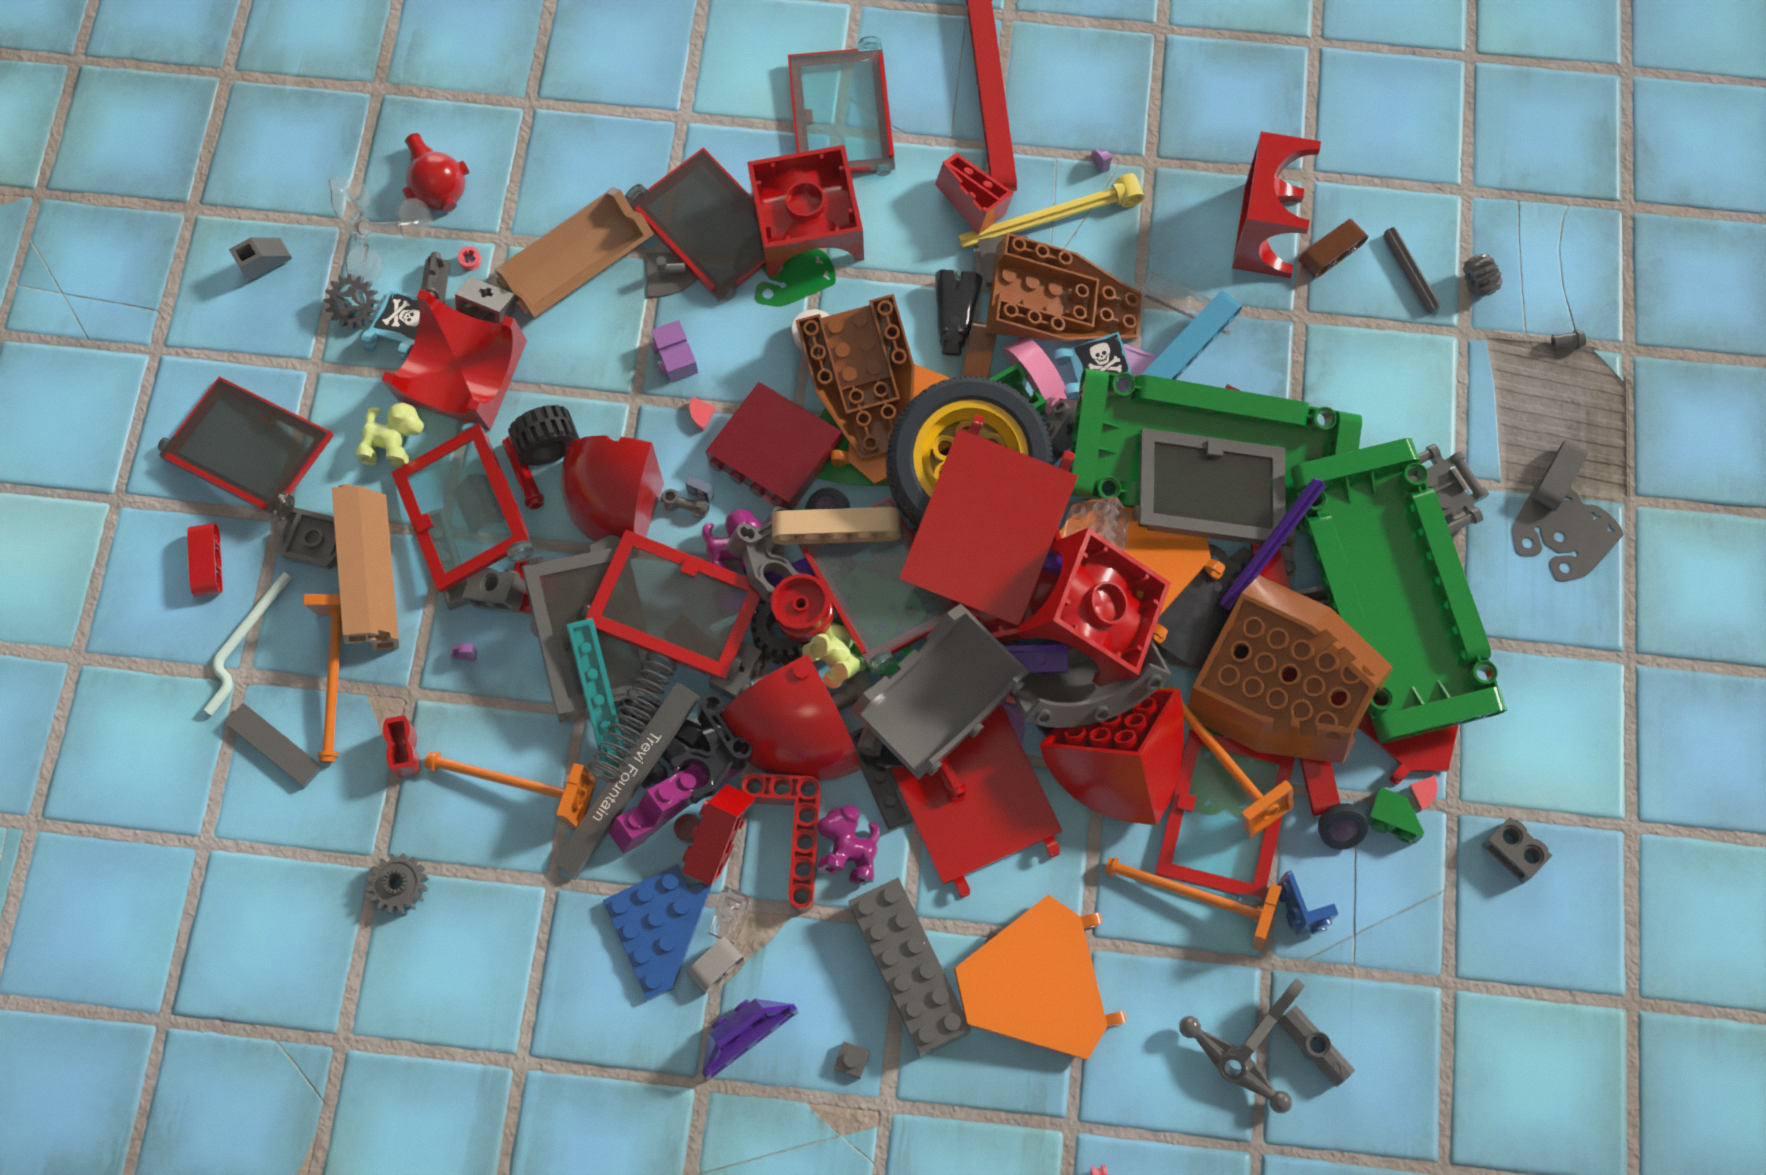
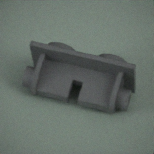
(436, 276)

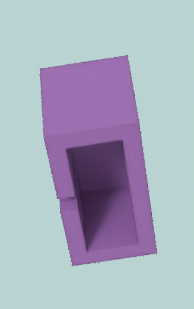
(674, 351)

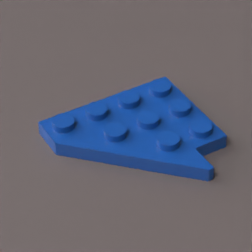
(657, 926)

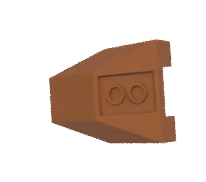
(1057, 295)
(861, 370)

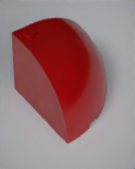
(610, 485)
(793, 725)
(1124, 763)

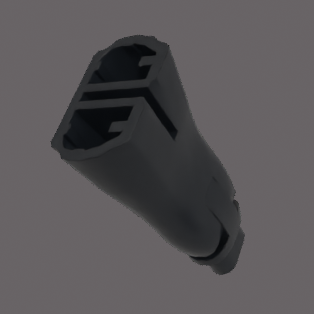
(955, 307)
(685, 738)

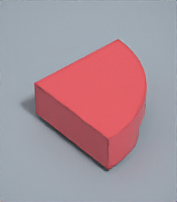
(701, 412)
(1424, 792)

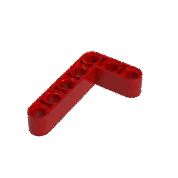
(800, 829)

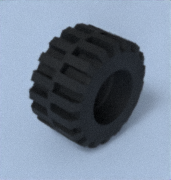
(542, 434)
(773, 647)

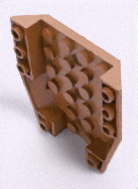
(1278, 717)

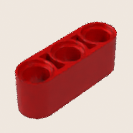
(204, 560)

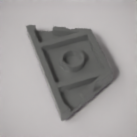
(308, 538)

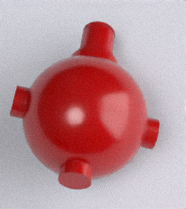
(433, 176)

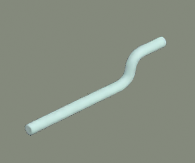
(235, 639)

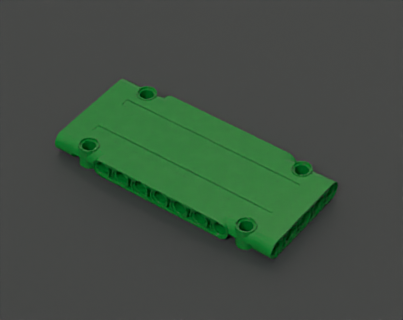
(1111, 421)
(1400, 587)

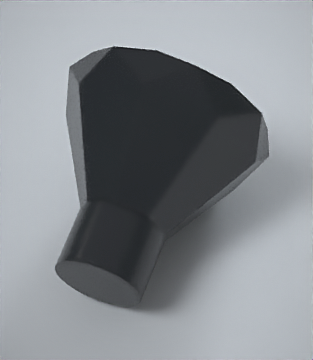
(656, 775)

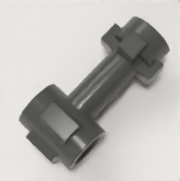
(672, 502)

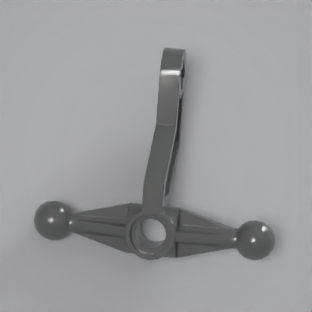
(1249, 1075)

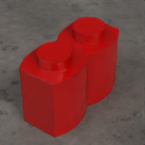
(401, 746)

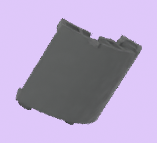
(941, 692)
(1076, 701)

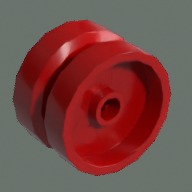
(802, 607)

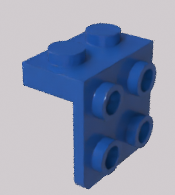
(1298, 915)

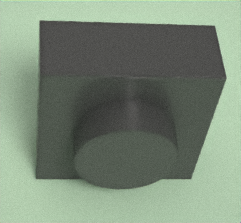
(851, 1060)

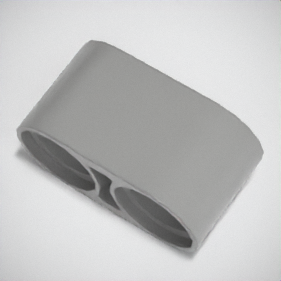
(715, 965)

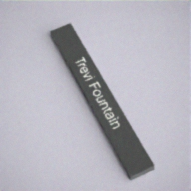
(617, 795)

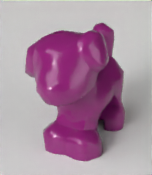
(716, 546)
(840, 828)

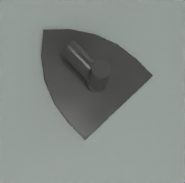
(666, 275)

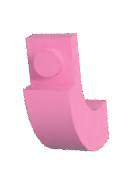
(1040, 370)

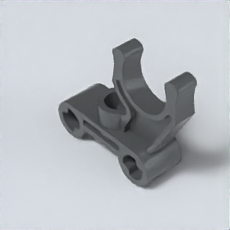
(758, 554)

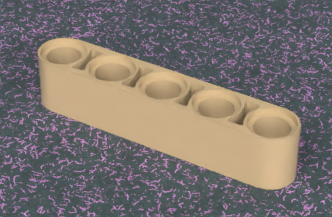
(836, 525)

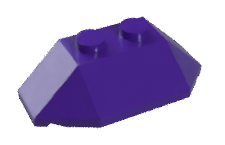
(742, 1032)

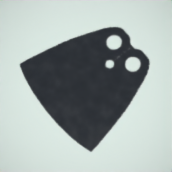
(1197, 617)

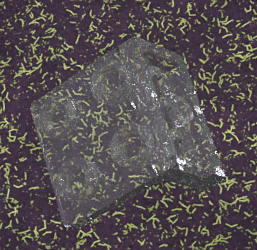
(1103, 516)

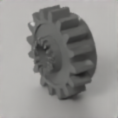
(407, 894)

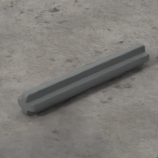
(1411, 270)

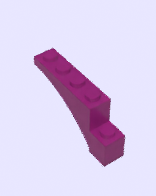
(659, 806)

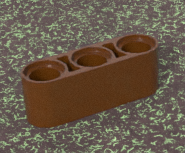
(1333, 248)
(979, 351)

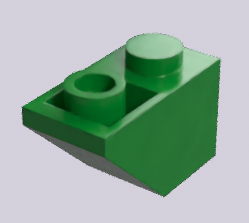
(1394, 814)

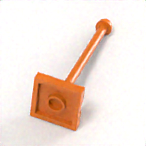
(329, 606)
(574, 798)
(1267, 807)
(1260, 915)

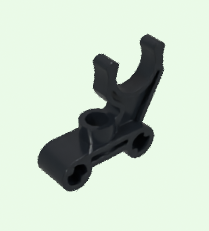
(721, 748)

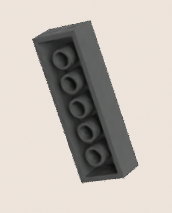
(909, 967)

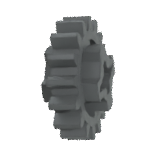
(348, 310)

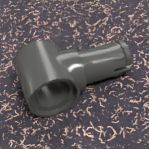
(853, 690)

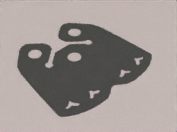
(1581, 531)

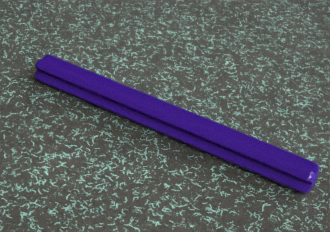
(1273, 542)

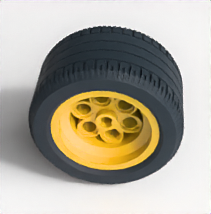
(934, 418)

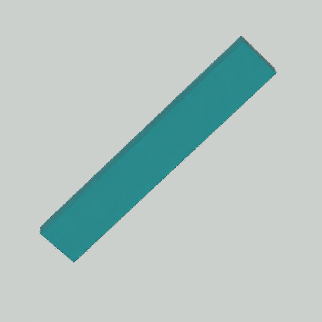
(595, 686)

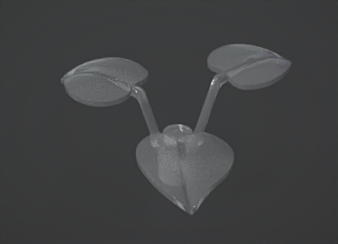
(348, 200)

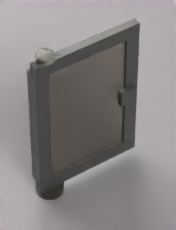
(1210, 487)
(557, 597)

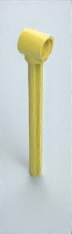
(1124, 192)

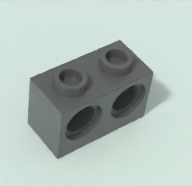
(1512, 855)

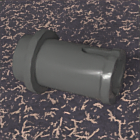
(1568, 340)

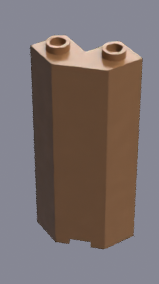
(573, 252)
(365, 567)

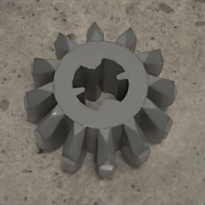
(1482, 275)

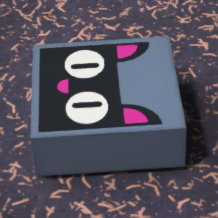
(699, 488)

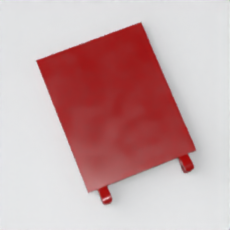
(989, 525)
(997, 814)

